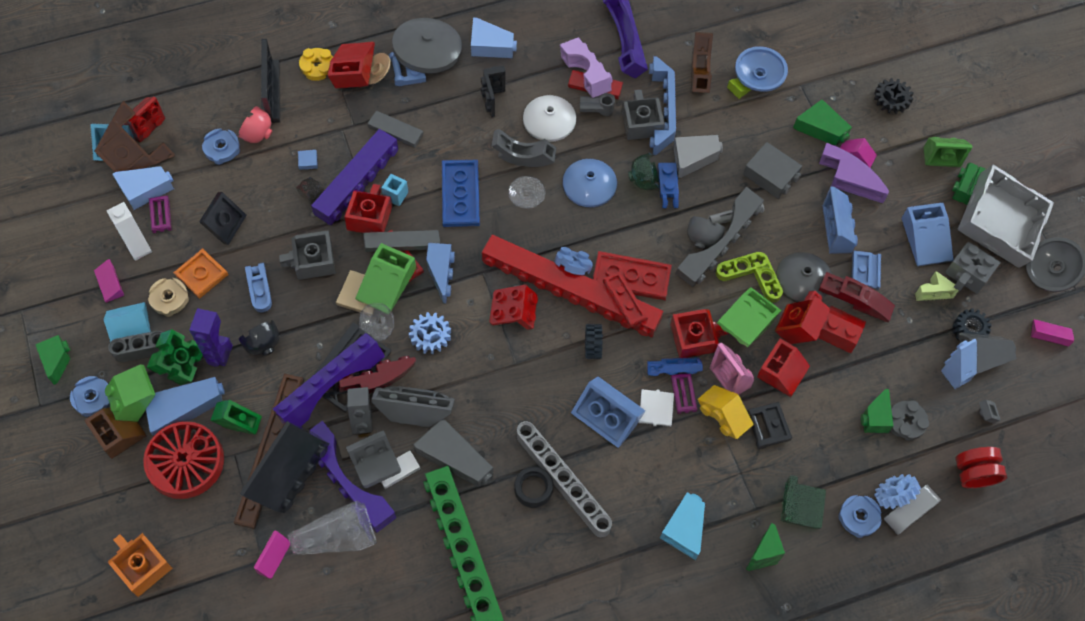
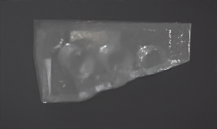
(337, 531)

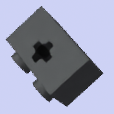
(360, 410)

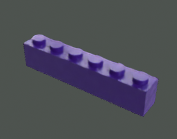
(355, 176)

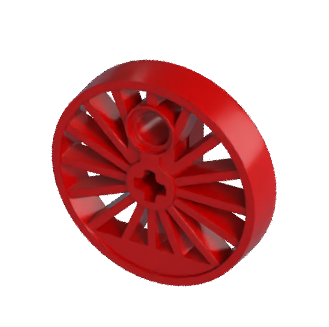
(173, 460)

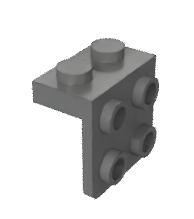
(373, 459)

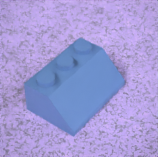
(839, 222)
(607, 411)

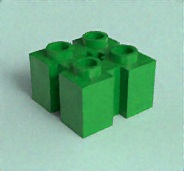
(175, 357)

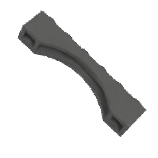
(695, 265)

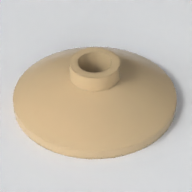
(379, 67)

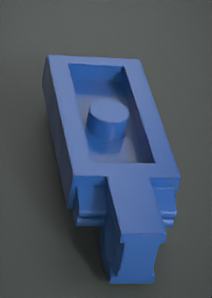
(674, 365)

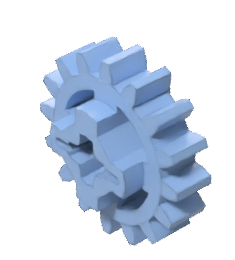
(430, 340)
(897, 491)

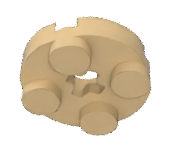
(173, 305)

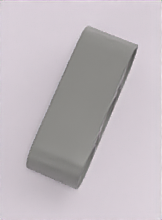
(905, 516)

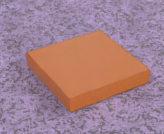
(201, 273)

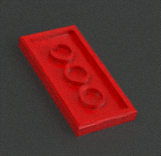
(643, 276)

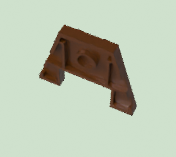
(122, 151)

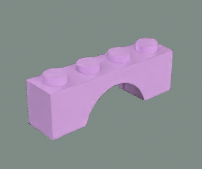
(596, 79)

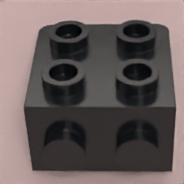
(492, 83)

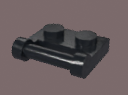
(774, 423)

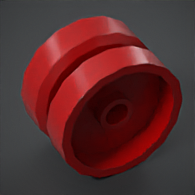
(981, 467)

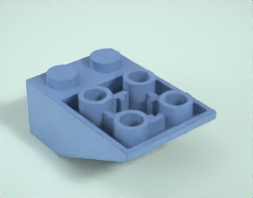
(928, 233)

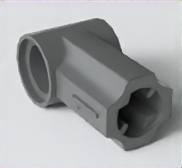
(597, 104)

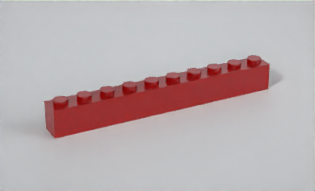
(576, 288)

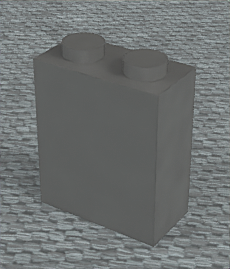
(773, 170)

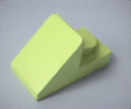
(938, 289)

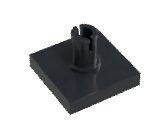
(223, 218)

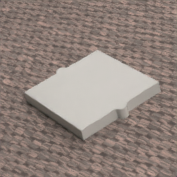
(657, 407)

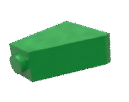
(823, 124)

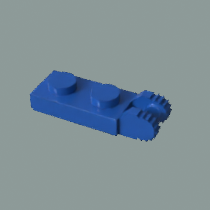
(668, 183)

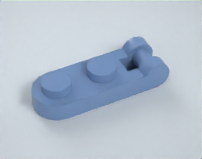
(259, 287)

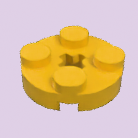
(312, 56)

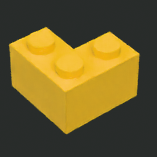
(727, 410)

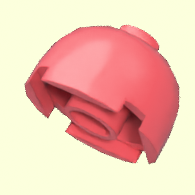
(256, 126)

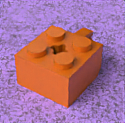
(130, 555)

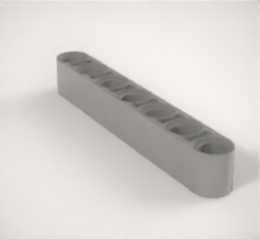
(567, 487)

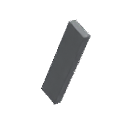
(401, 240)

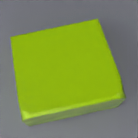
(737, 88)

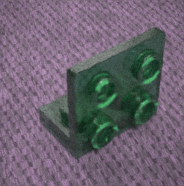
(802, 504)

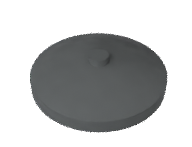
(426, 45)

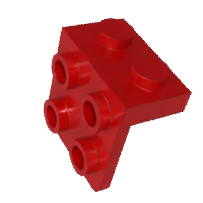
(514, 305)

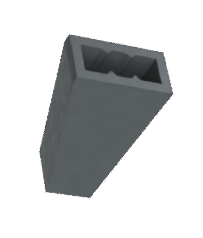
(448, 448)

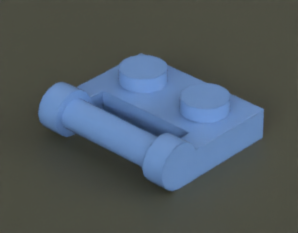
(412, 76)

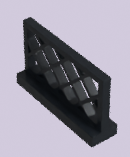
(270, 83)
(346, 340)

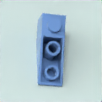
(438, 263)

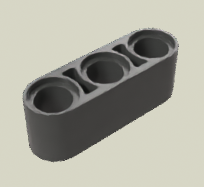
(130, 344)

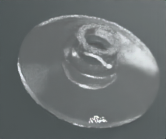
(527, 185)
(369, 321)

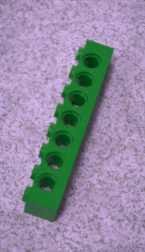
(443, 479)

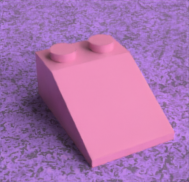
(730, 370)

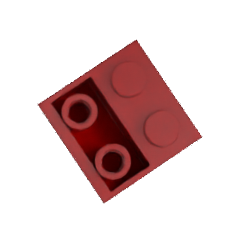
(146, 119)
(784, 368)

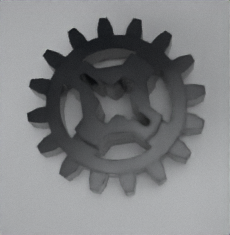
(893, 96)

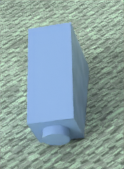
(491, 40)
(143, 184)

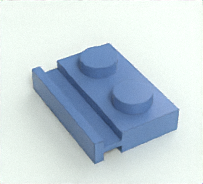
(866, 268)

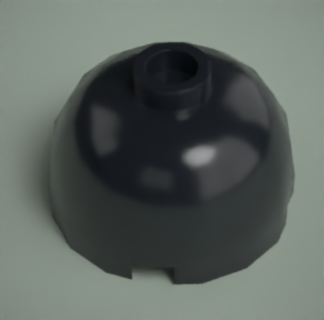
(261, 339)

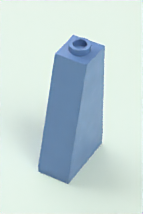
(183, 403)

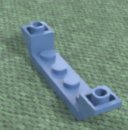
(665, 74)

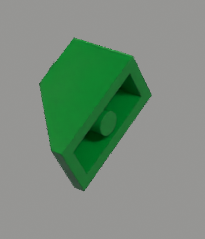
(54, 357)
(878, 415)
(235, 417)

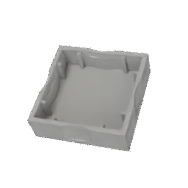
(1005, 216)

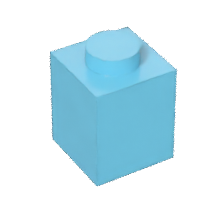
(395, 188)

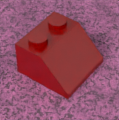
(842, 329)

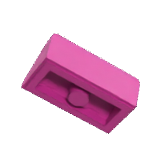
(108, 281)
(1052, 333)
(272, 555)

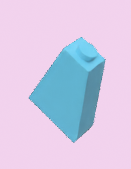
(686, 526)

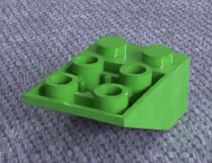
(386, 277)
(749, 317)

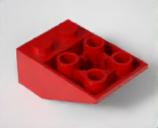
(351, 65)

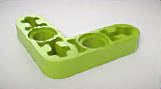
(757, 268)

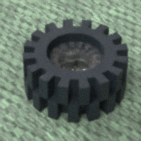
(973, 319)
(593, 341)

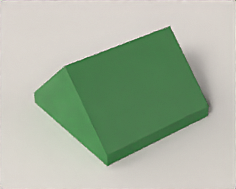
(768, 551)

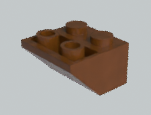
(114, 434)

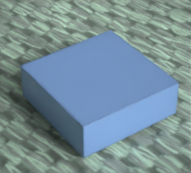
(307, 159)

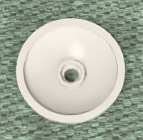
(549, 125)

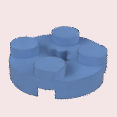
(223, 154)
(574, 262)
(81, 392)
(860, 504)

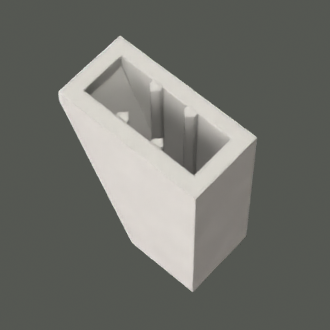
(129, 231)

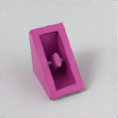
(861, 149)

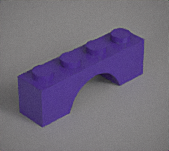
(206, 335)

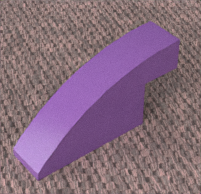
(853, 174)

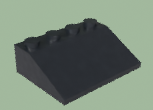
(285, 468)

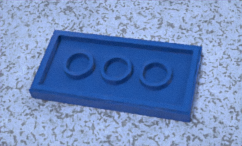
(460, 193)

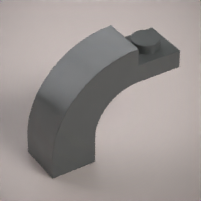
(523, 154)

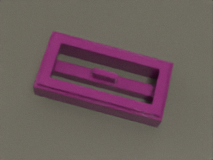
(161, 226)
(686, 408)

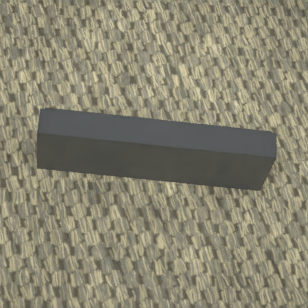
(398, 129)

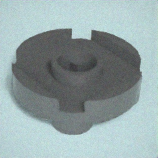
(916, 413)

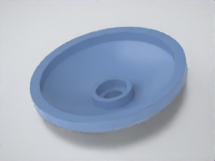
(762, 62)
(589, 190)

